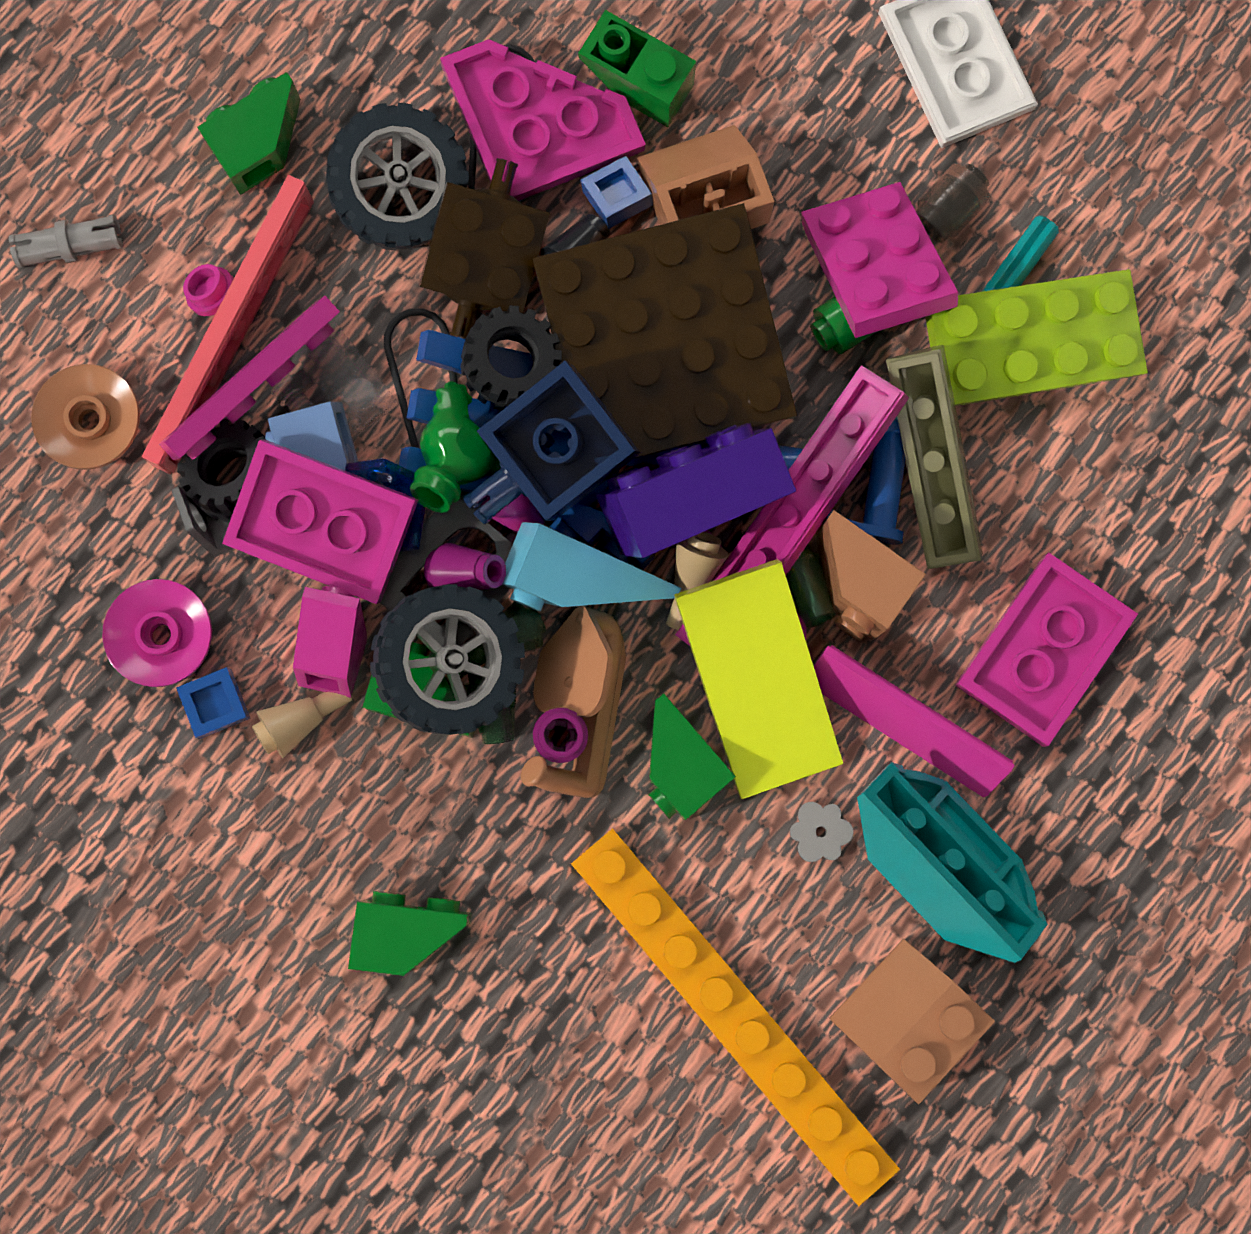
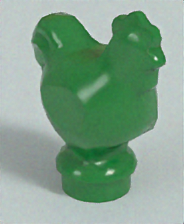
(451, 451)

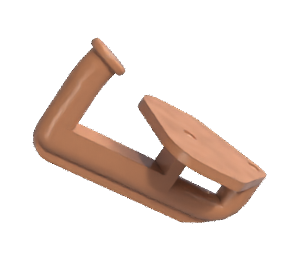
(584, 673)

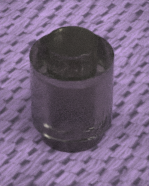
(953, 201)

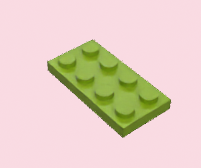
(1040, 337)

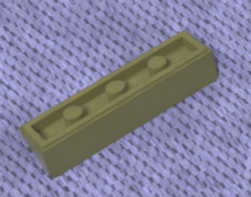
(936, 458)

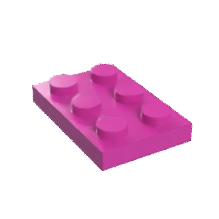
(879, 259)
(320, 521)
(1046, 649)

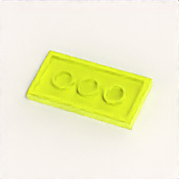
(759, 678)

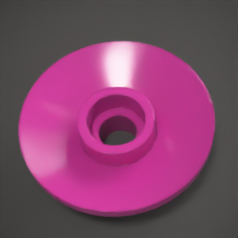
(131, 626)

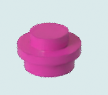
(206, 288)

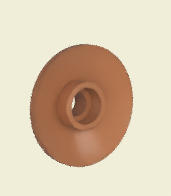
(64, 403)

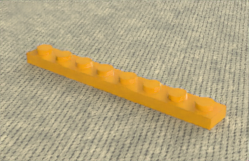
(736, 1017)

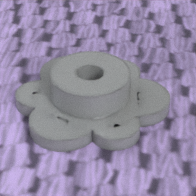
(837, 832)

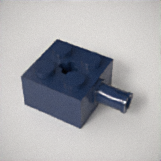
(522, 441)

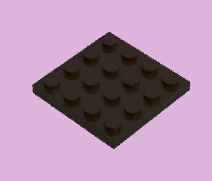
(671, 328)

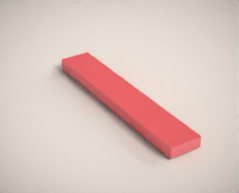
(234, 315)

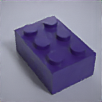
(694, 490)

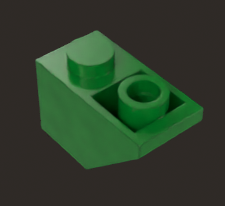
(639, 67)
(255, 132)
(400, 936)

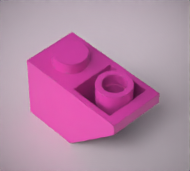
(329, 640)

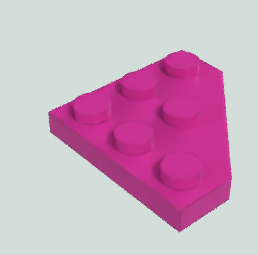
(537, 117)

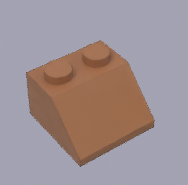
(863, 578)
(912, 1020)

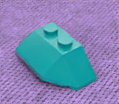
(949, 863)

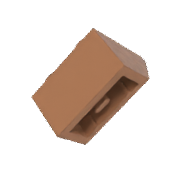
(707, 177)

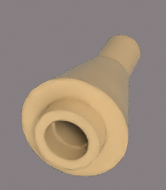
(696, 564)
(288, 724)

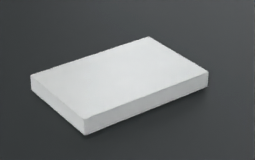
(958, 65)

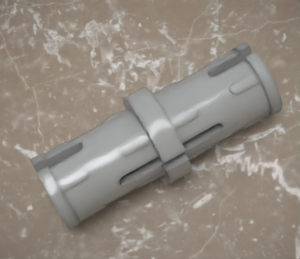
(65, 241)

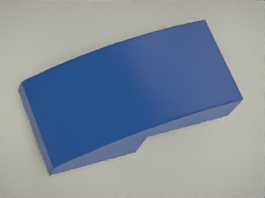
(588, 527)

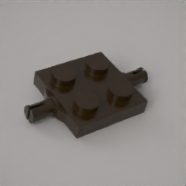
(483, 248)

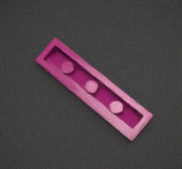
(910, 722)

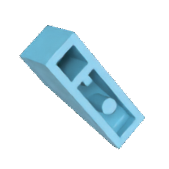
(568, 573)

